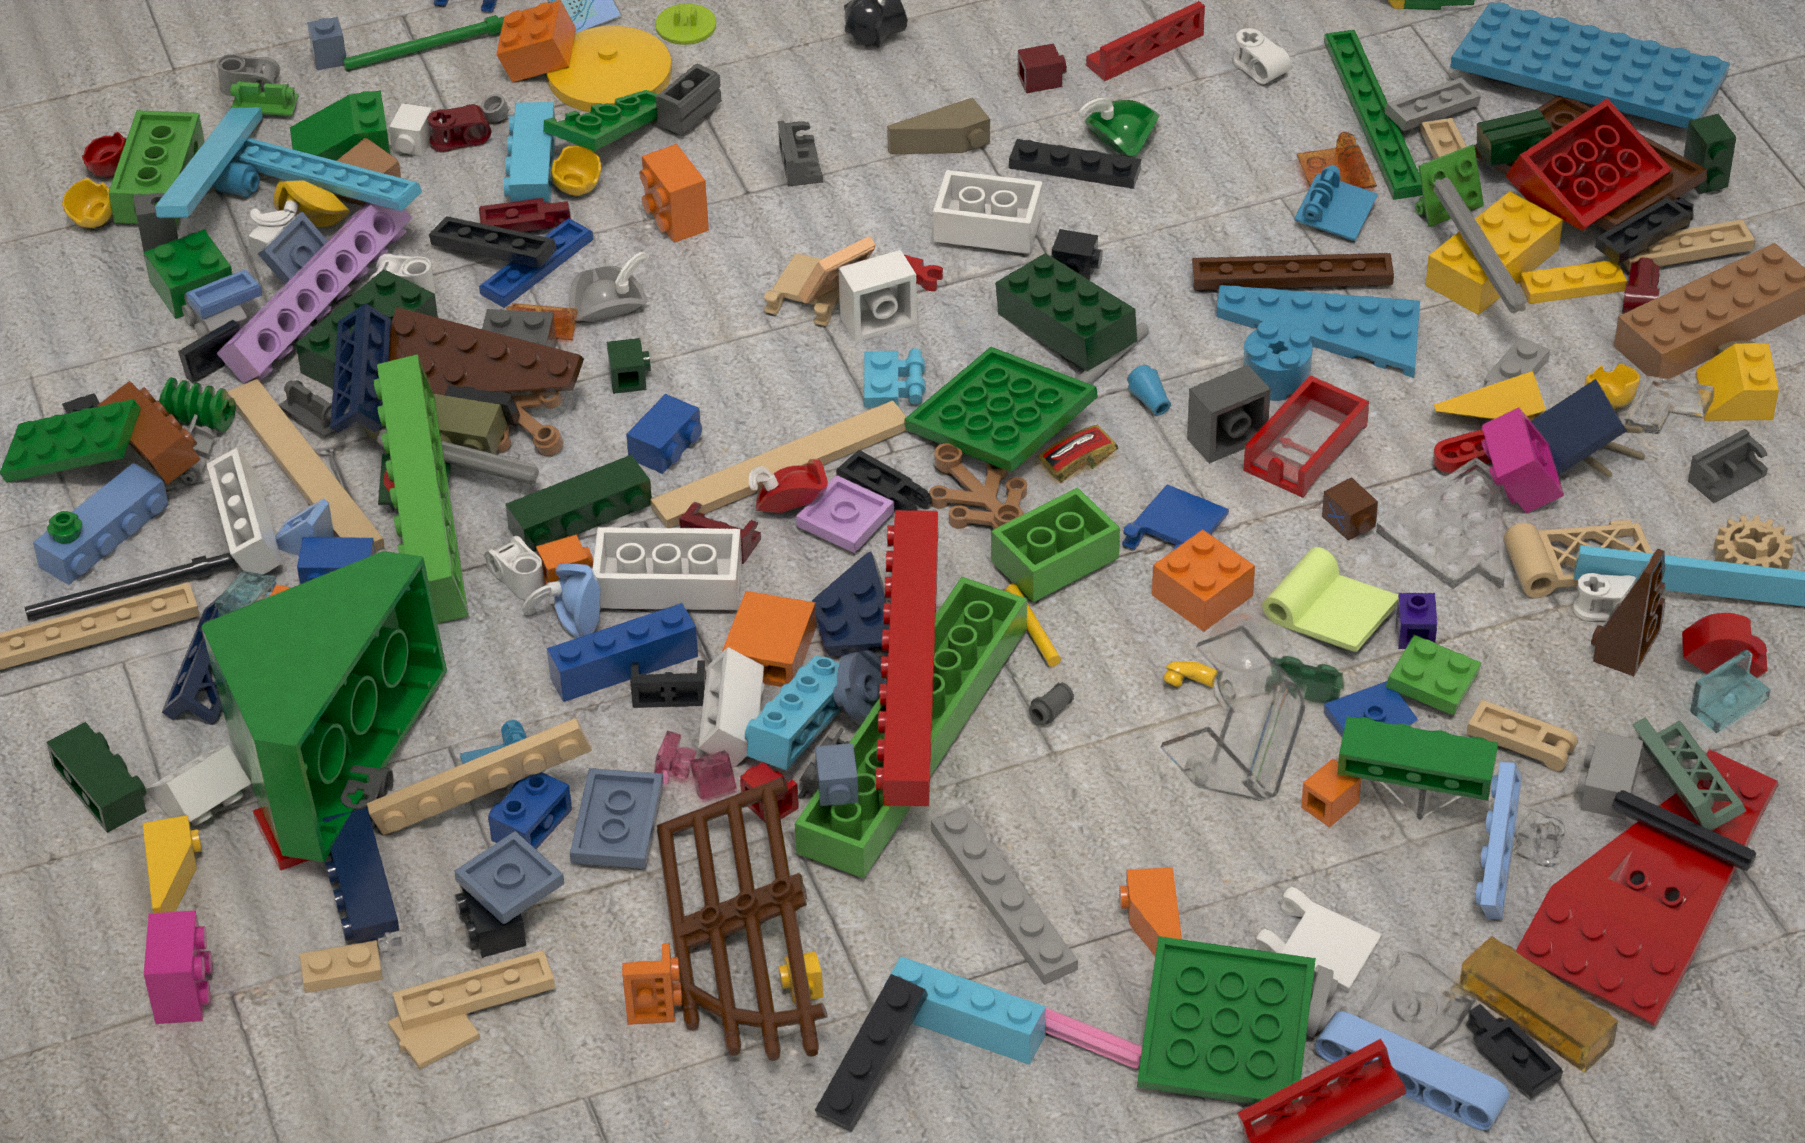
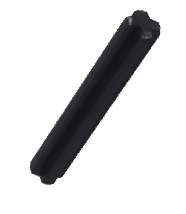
(1684, 830)

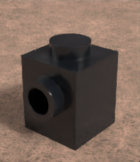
(1078, 251)

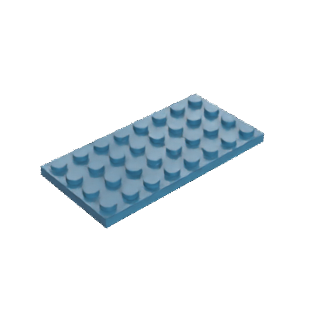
(1590, 64)

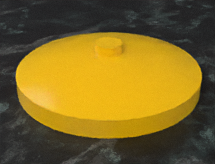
(611, 65)

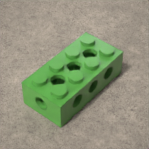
(153, 158)

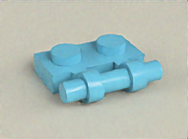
(882, 379)

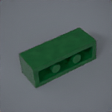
(97, 776)

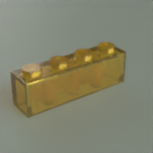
(1538, 1004)

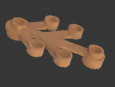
(545, 437)
(949, 461)

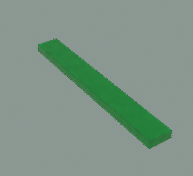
(1369, 106)

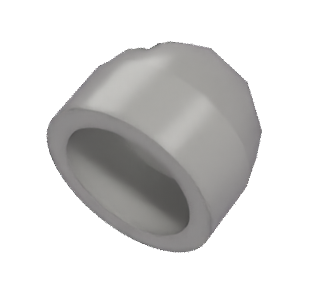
(495, 107)

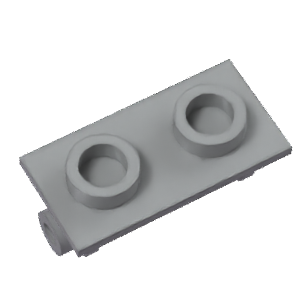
(204, 438)

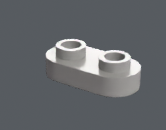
(1322, 992)

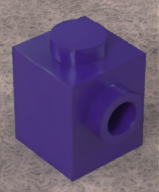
(1416, 616)

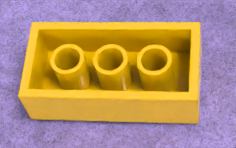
(1520, 236)

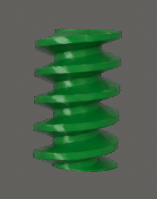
(212, 409)

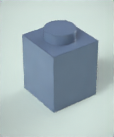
(327, 43)
(836, 774)

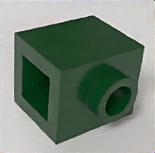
(627, 365)

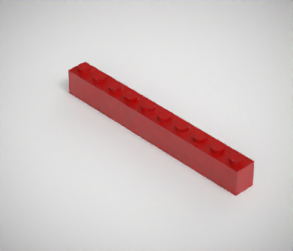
(909, 661)

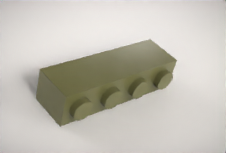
(467, 423)

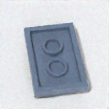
(617, 818)

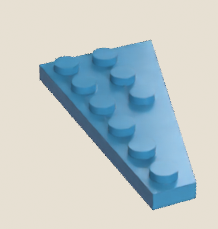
(1336, 323)

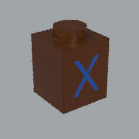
(1349, 509)

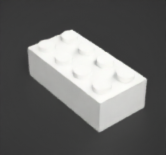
(668, 568)

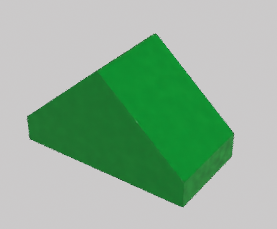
(325, 685)

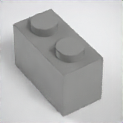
(1612, 768)

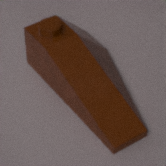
(1634, 621)

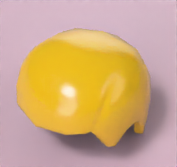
(576, 170)
(87, 203)
(1618, 384)

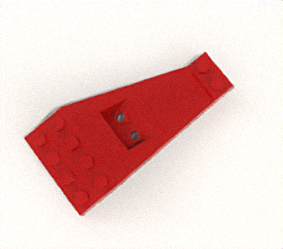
(1626, 937)

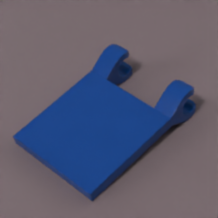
(1174, 518)

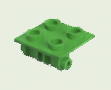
(1462, 171)

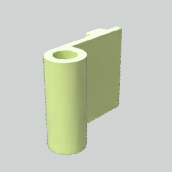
(1326, 604)

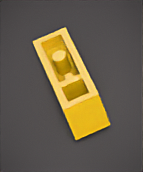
(1498, 399)
(170, 860)

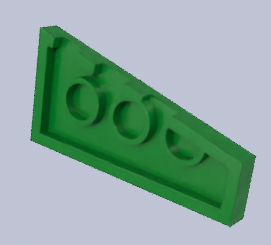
(605, 121)

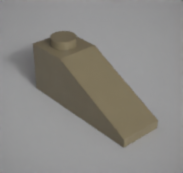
(940, 131)

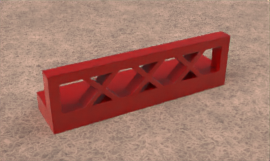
(1148, 42)
(1323, 1105)

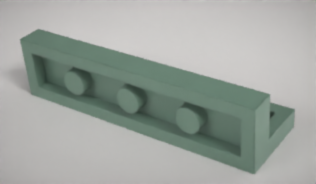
(1685, 780)

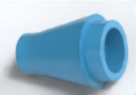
(1148, 388)

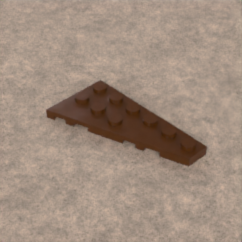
(480, 358)

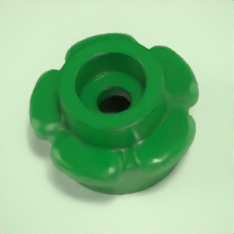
(64, 527)

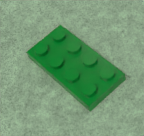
(70, 440)

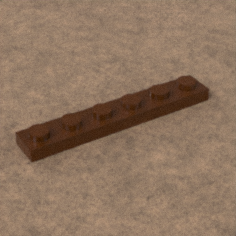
(1293, 271)

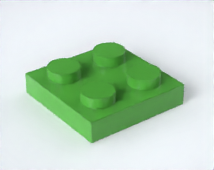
(1433, 675)

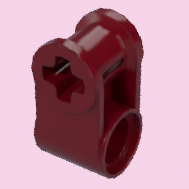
(459, 126)

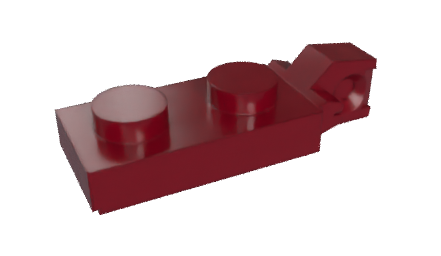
(525, 215)

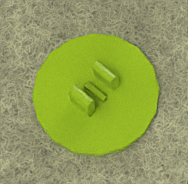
(685, 24)

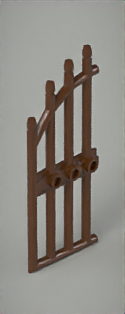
(742, 912)

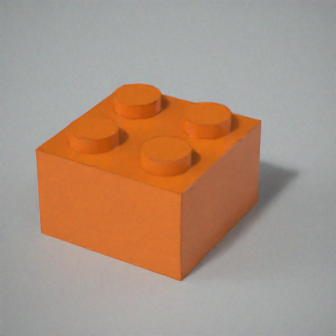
(536, 41)
(674, 193)
(1203, 580)

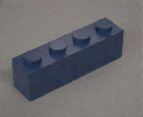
(361, 881)

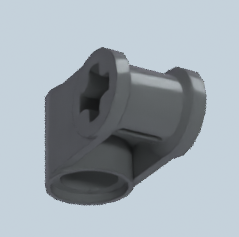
(378, 786)

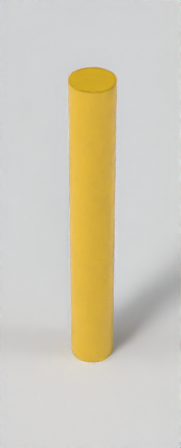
(1037, 632)

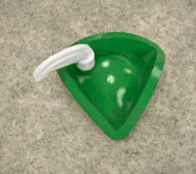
(1120, 123)

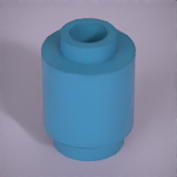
(237, 180)

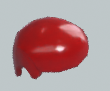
(103, 154)

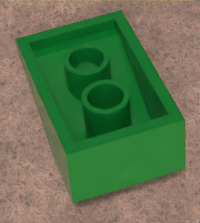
(342, 126)

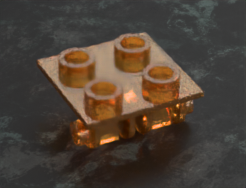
(1345, 156)

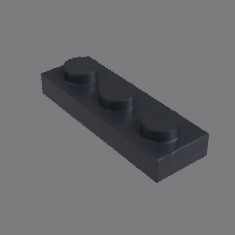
(1642, 230)

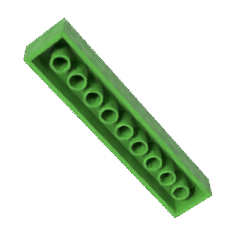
(972, 642)

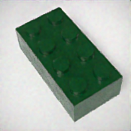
(384, 293)
(1066, 311)

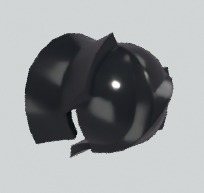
(874, 20)

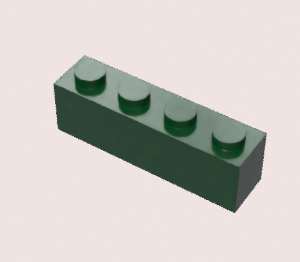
(580, 503)

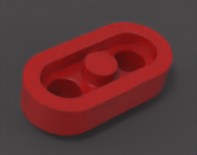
(1459, 450)

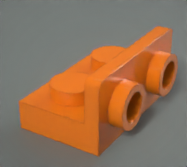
(651, 989)

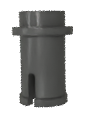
(1044, 708)

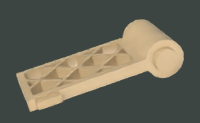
(1540, 563)

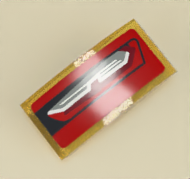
(1083, 447)

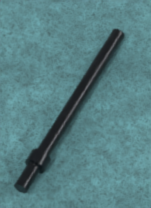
(198, 567)

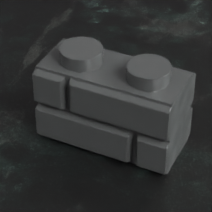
(688, 99)

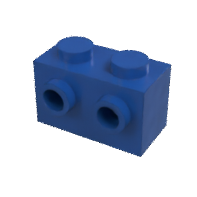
(531, 809)

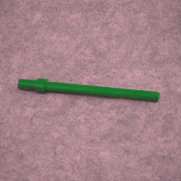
(491, 25)

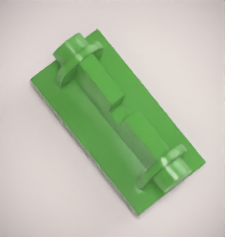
(276, 100)

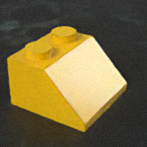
(1742, 383)

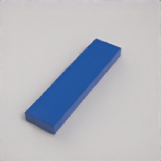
(517, 278)

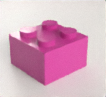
(1521, 461)
(177, 967)

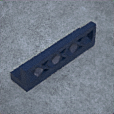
(370, 347)
(191, 675)

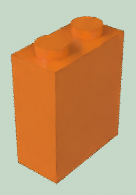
(773, 633)

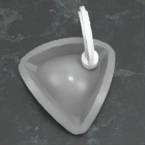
(607, 291)

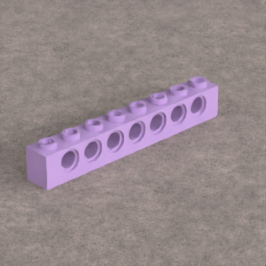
(350, 250)

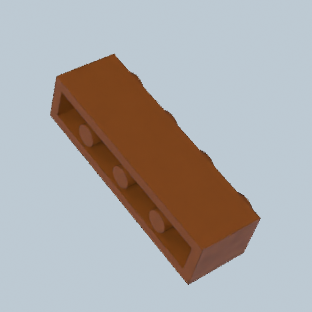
(157, 434)

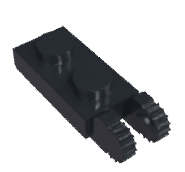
(885, 481)

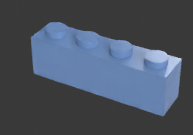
(106, 522)

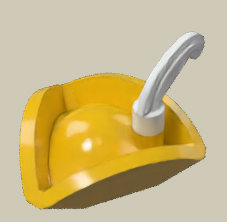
(300, 196)

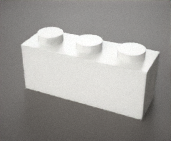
(729, 703)

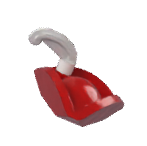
(789, 486)

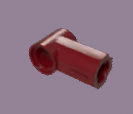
(1642, 284)

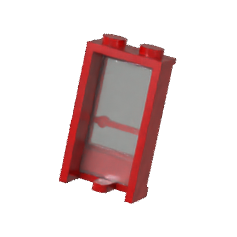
(1305, 435)

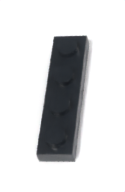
(1075, 163)
(492, 242)
(871, 1052)

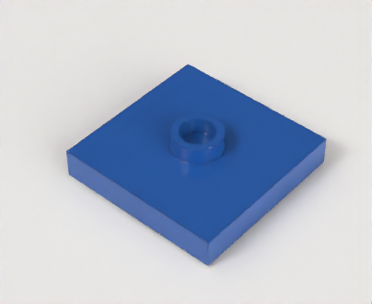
(1373, 702)

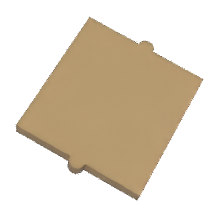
(434, 1040)

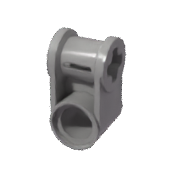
(245, 69)

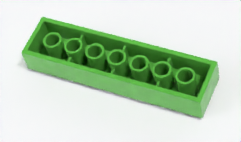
(420, 481)

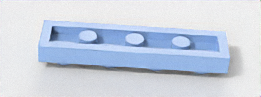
(1501, 826)

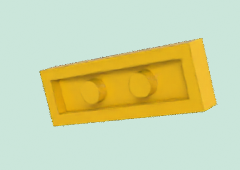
(1572, 281)

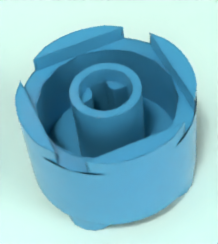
(1279, 357)

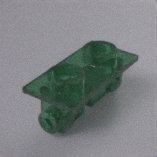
(1319, 680)

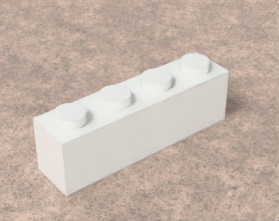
(244, 513)

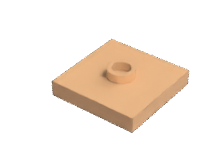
(826, 275)

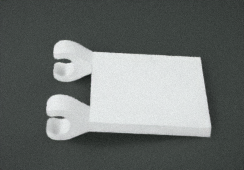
(1324, 936)

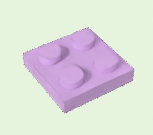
(845, 514)

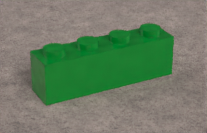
(1417, 758)

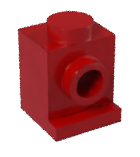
(762, 774)

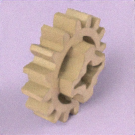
(1753, 543)

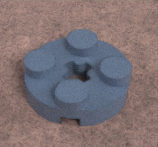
(858, 684)

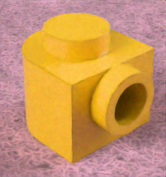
(814, 975)

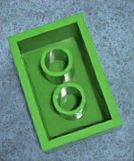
(1055, 544)

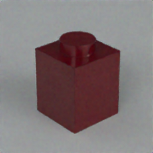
(1040, 68)

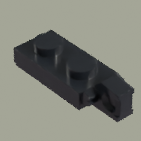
(1513, 1051)

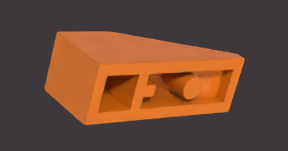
(1151, 904)

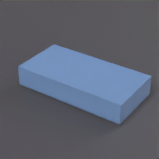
(223, 294)

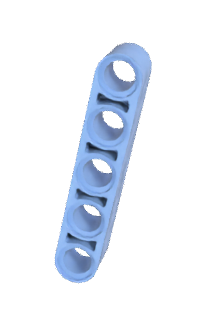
(1426, 1074)

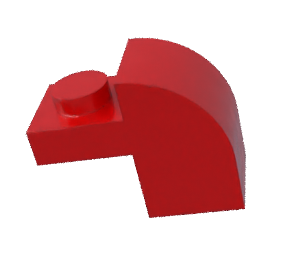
(1720, 638)

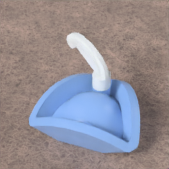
(575, 598)

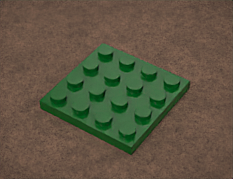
(1001, 408)
(1225, 1021)

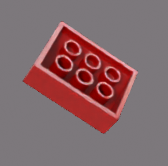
(1588, 167)

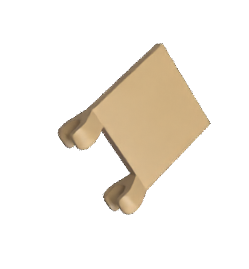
(790, 285)

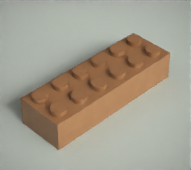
(1713, 310)

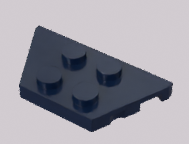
(853, 609)

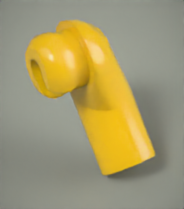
(1190, 669)

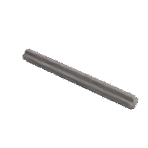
(1480, 245)

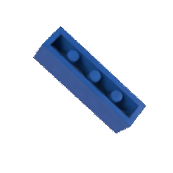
(607, 655)

